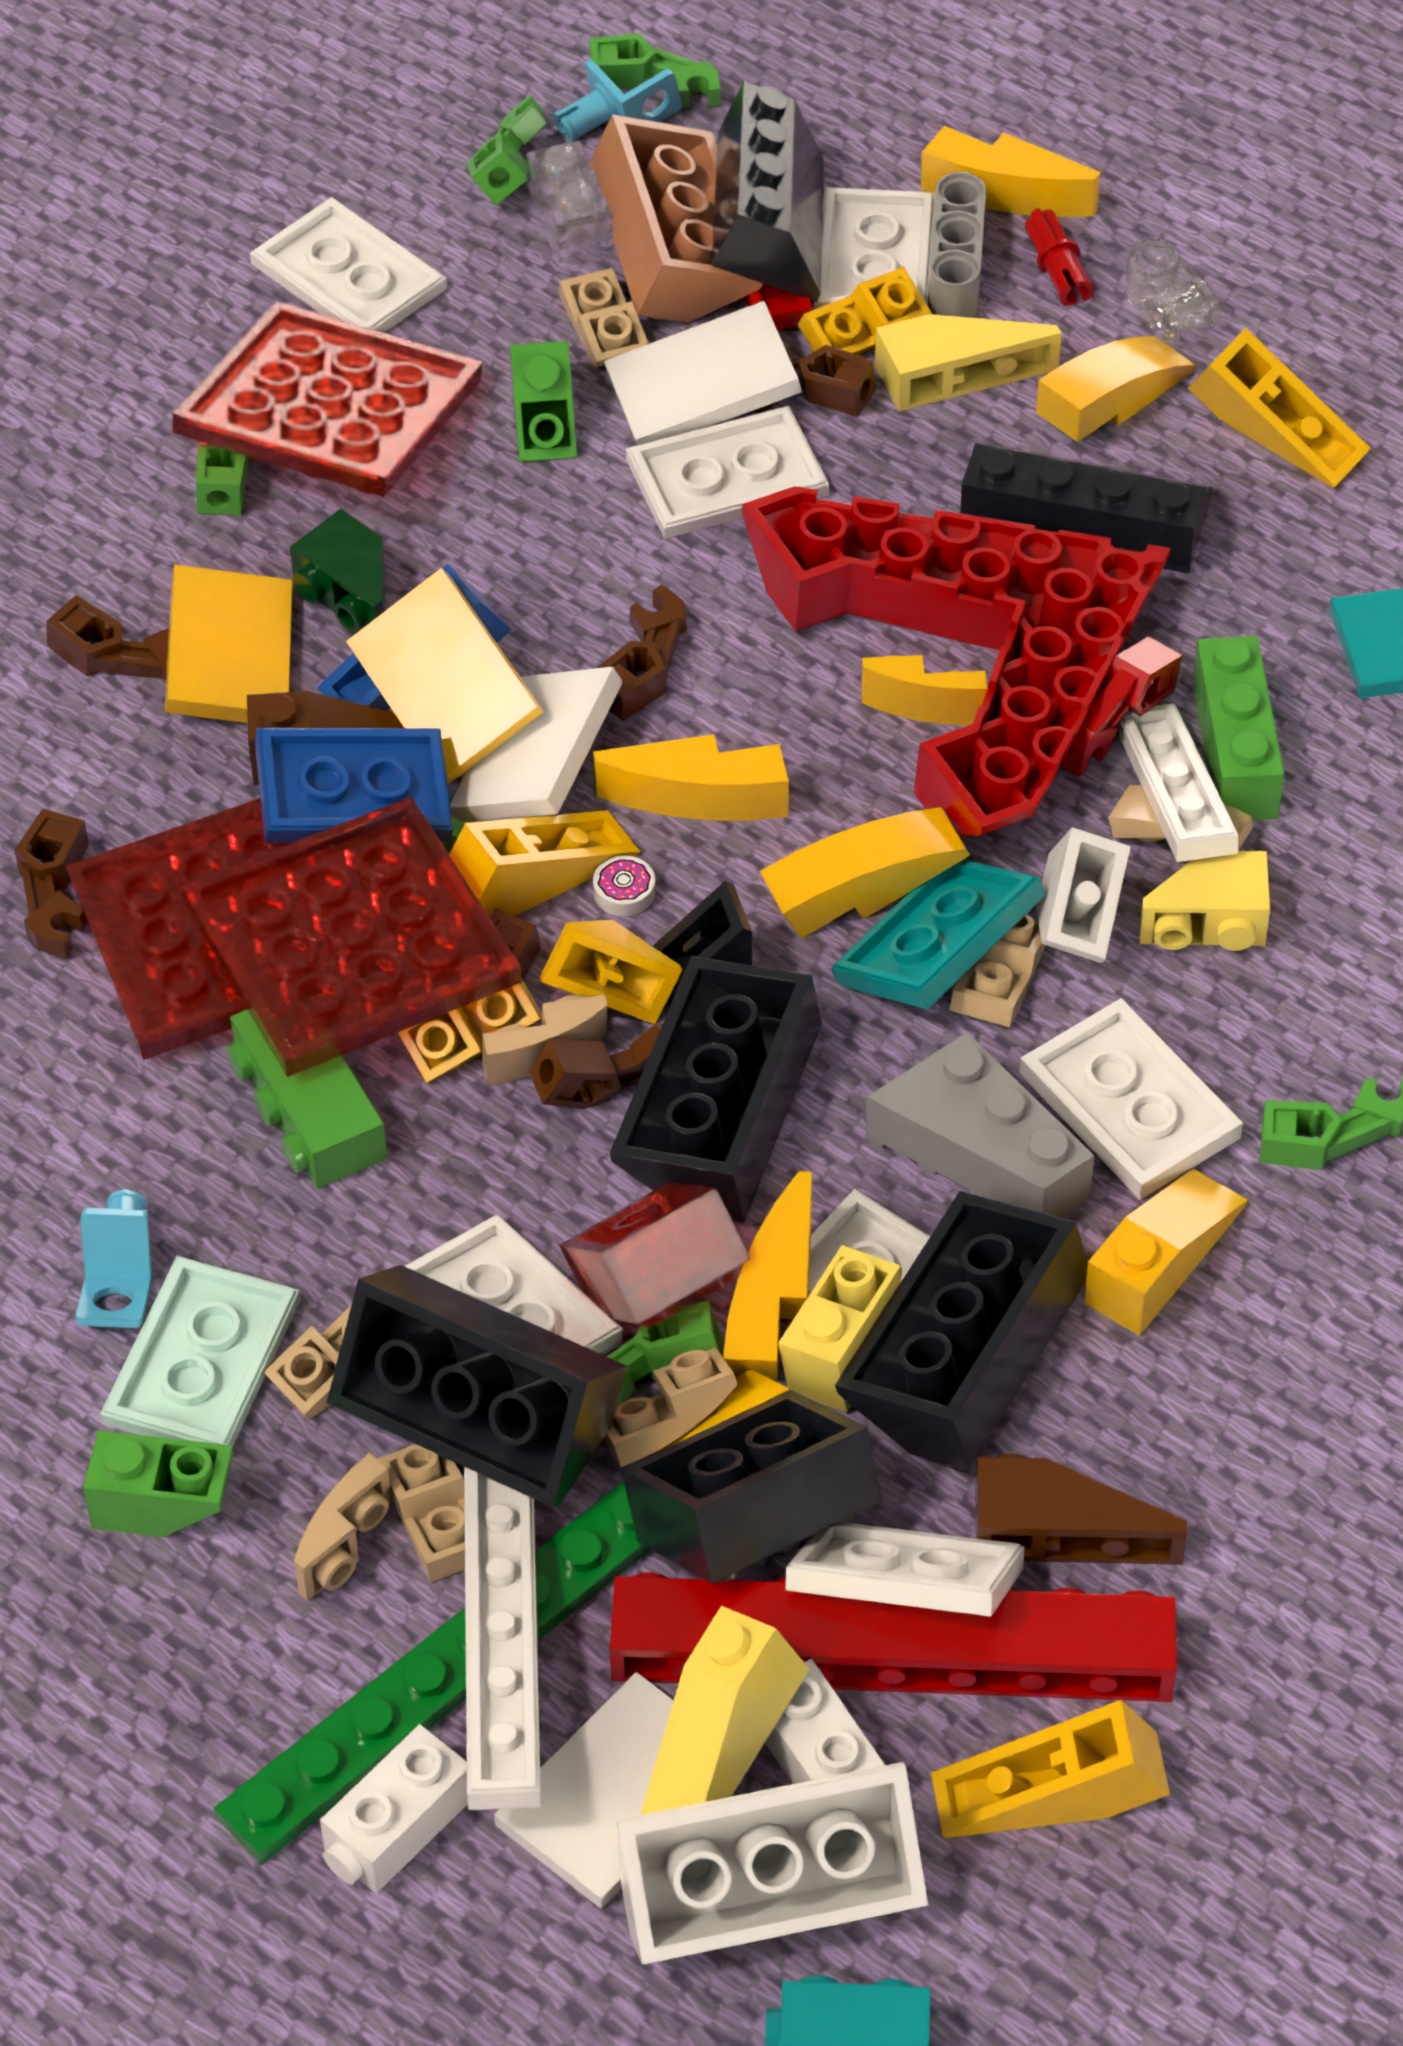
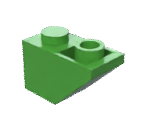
(543, 400)
(154, 1482)

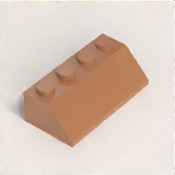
(663, 217)

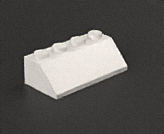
(770, 1863)

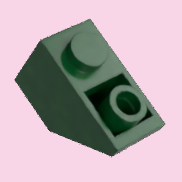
(342, 569)

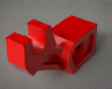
(1136, 683)

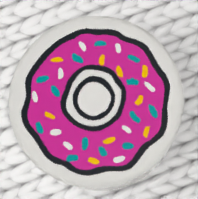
(624, 885)

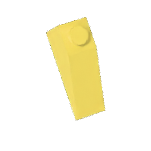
(955, 356)
(723, 1711)

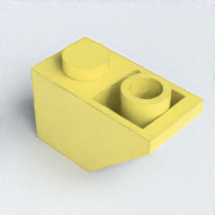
(1210, 904)
(836, 1323)

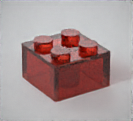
(656, 1253)

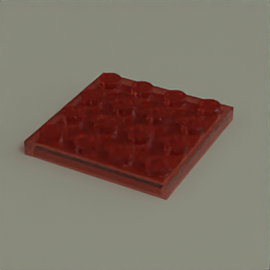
(328, 398)
(146, 935)
(350, 935)

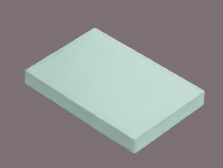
(200, 1354)

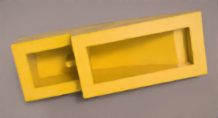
(1014, 174)
(1109, 384)
(695, 780)
(863, 868)
(771, 1282)

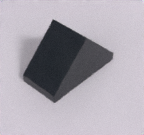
(711, 931)

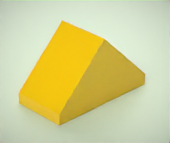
(612, 962)

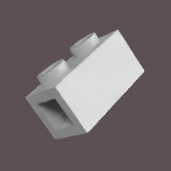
(818, 1734)
(394, 1810)

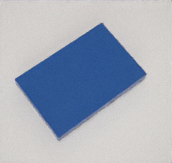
(338, 774)

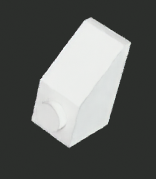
(1081, 893)

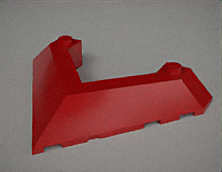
(1037, 595)

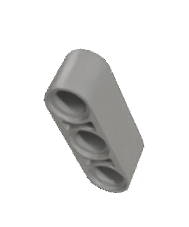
(957, 245)

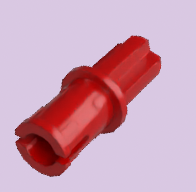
(1058, 256)

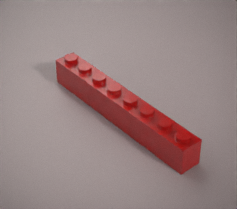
(1029, 1647)

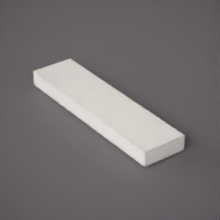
(1177, 784)

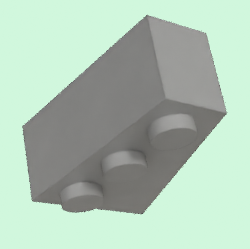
(982, 1130)

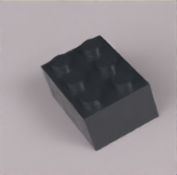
(752, 1486)

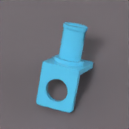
(608, 99)
(116, 1260)

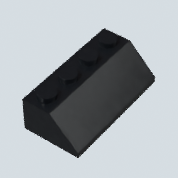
(769, 194)
(1087, 500)
(720, 1080)
(965, 1327)
(474, 1383)

